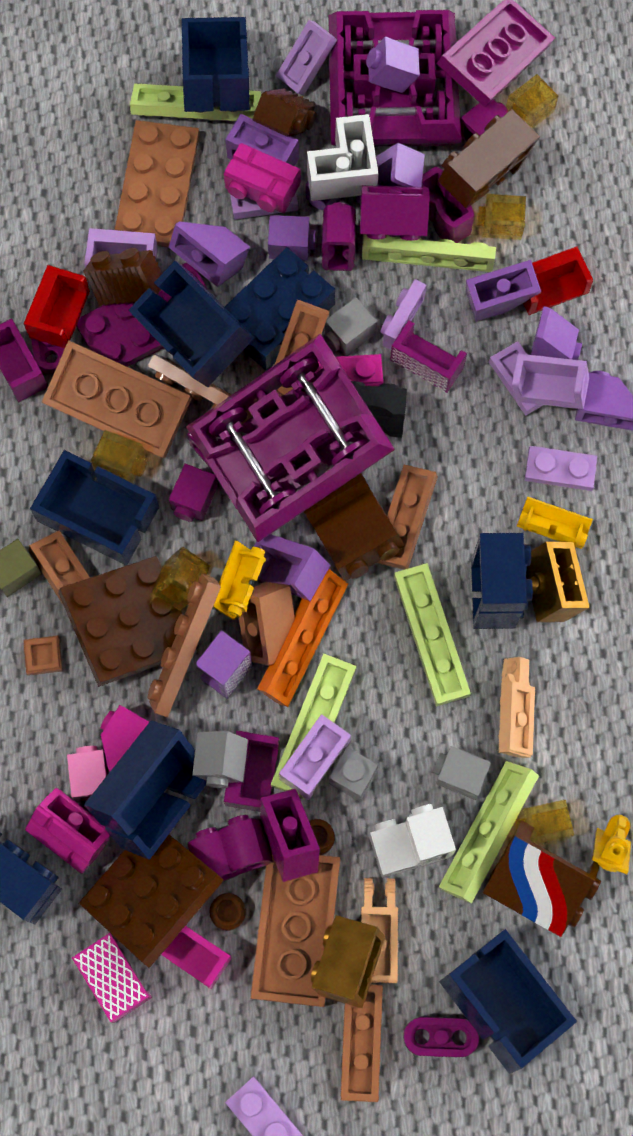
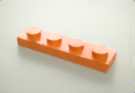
(302, 640)

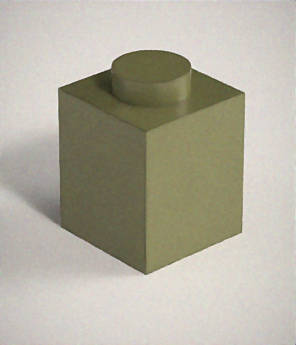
(16, 568)

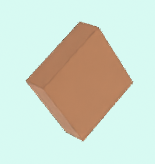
(43, 655)

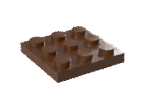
(121, 620)
(151, 899)

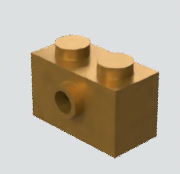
(556, 582)
(347, 961)

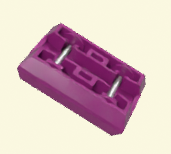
(392, 114)
(290, 438)

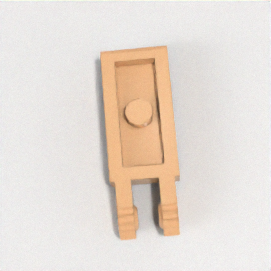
(387, 921)

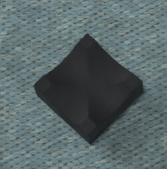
(386, 404)

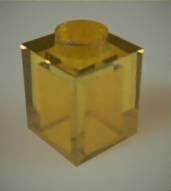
(533, 101)
(502, 216)
(120, 456)
(177, 577)
(550, 822)

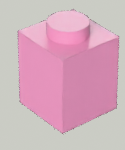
(86, 771)

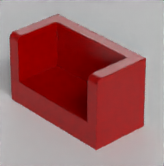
(560, 280)
(57, 306)

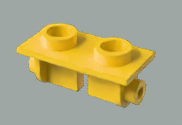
(554, 522)
(235, 587)
(611, 847)

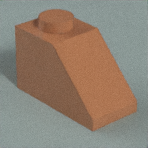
(267, 621)

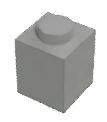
(349, 327)
(220, 758)
(461, 772)
(353, 773)

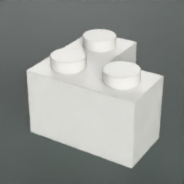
(347, 167)
(412, 844)

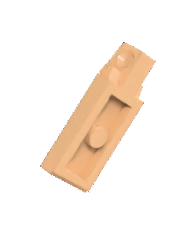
(516, 709)

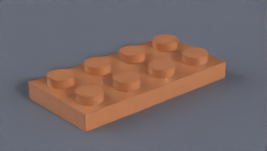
(157, 179)
(116, 399)
(293, 932)

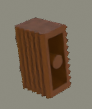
(285, 112)
(122, 275)

